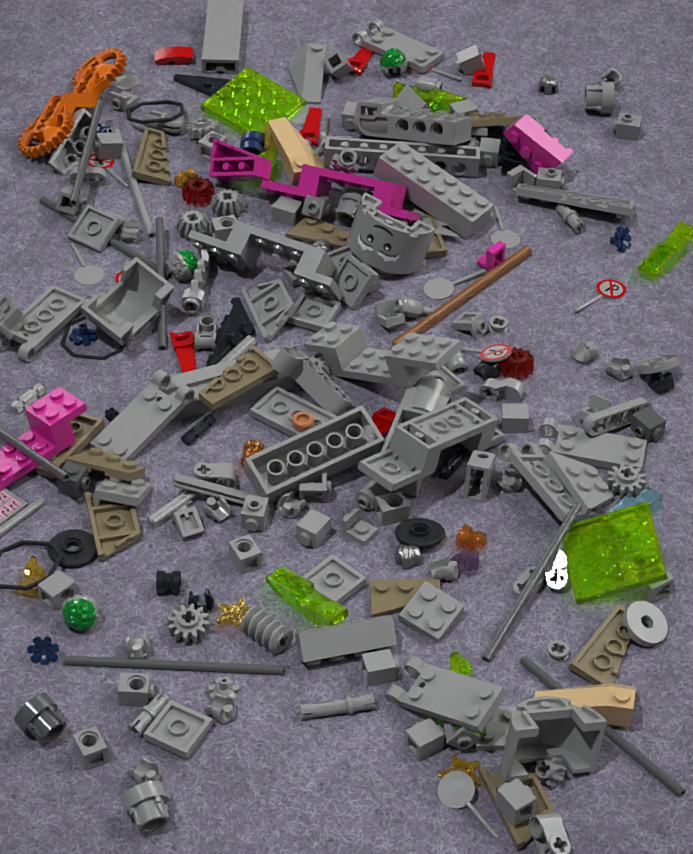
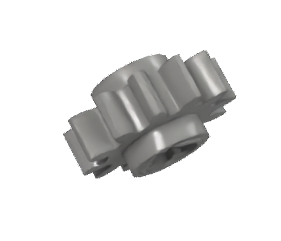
(202, 127)
(626, 480)
(188, 623)

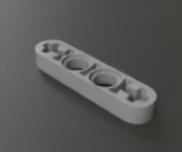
(597, 422)

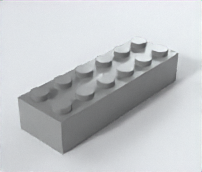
(434, 189)
(316, 451)

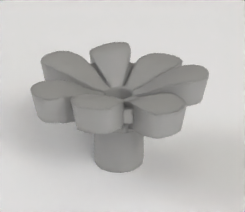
(224, 687)

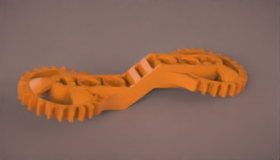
(57, 117)

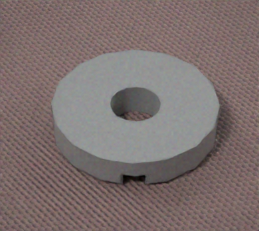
(659, 364)
(652, 616)

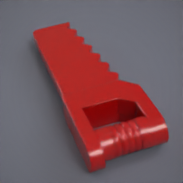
(360, 60)
(484, 77)
(312, 125)
(184, 350)

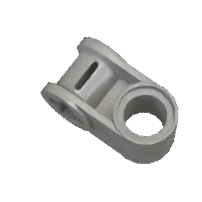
(206, 332)
(216, 473)
(549, 833)

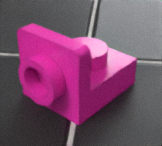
(494, 256)

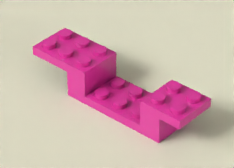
(318, 183)
(48, 435)

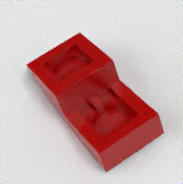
(178, 54)
(383, 420)

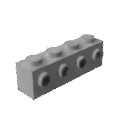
(345, 638)

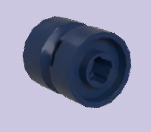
(252, 142)

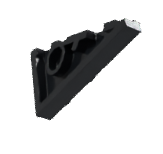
(204, 85)
(509, 156)
(233, 331)

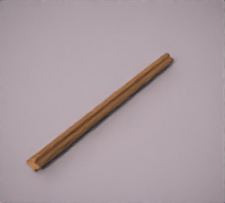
(468, 293)

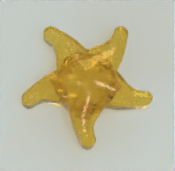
(233, 612)
(463, 766)

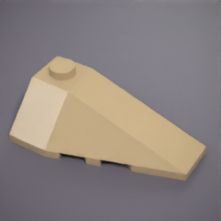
(292, 148)
(610, 700)

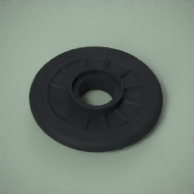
(432, 533)
(73, 537)

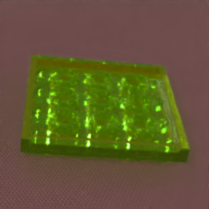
(251, 102)
(614, 553)

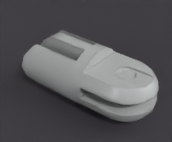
(173, 126)

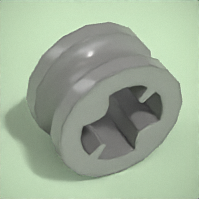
(498, 325)
(553, 655)

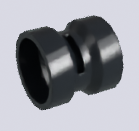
(163, 580)

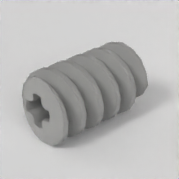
(266, 630)

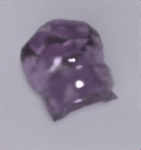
(467, 561)

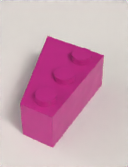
(535, 145)
(236, 164)

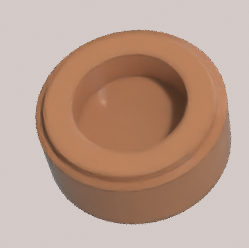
(302, 421)

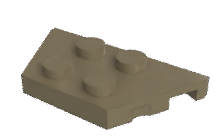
(492, 119)
(112, 525)
(520, 833)

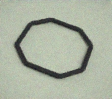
(154, 103)
(81, 355)
(37, 543)

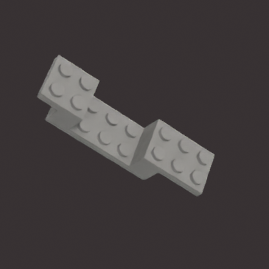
(248, 242)
(403, 365)
(419, 442)

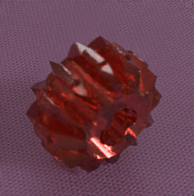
(198, 191)
(517, 364)

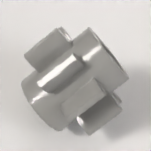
(550, 770)

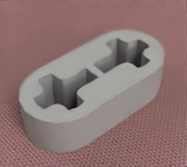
(90, 176)
(522, 580)

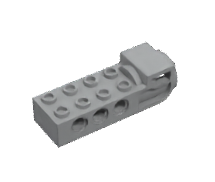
(390, 121)
(419, 399)

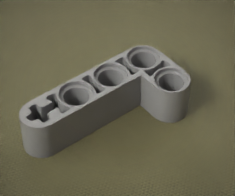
(312, 379)

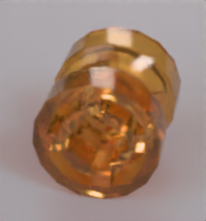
(249, 448)
(469, 538)

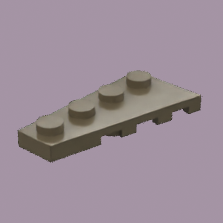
(152, 158)
(244, 375)
(84, 429)
(604, 651)

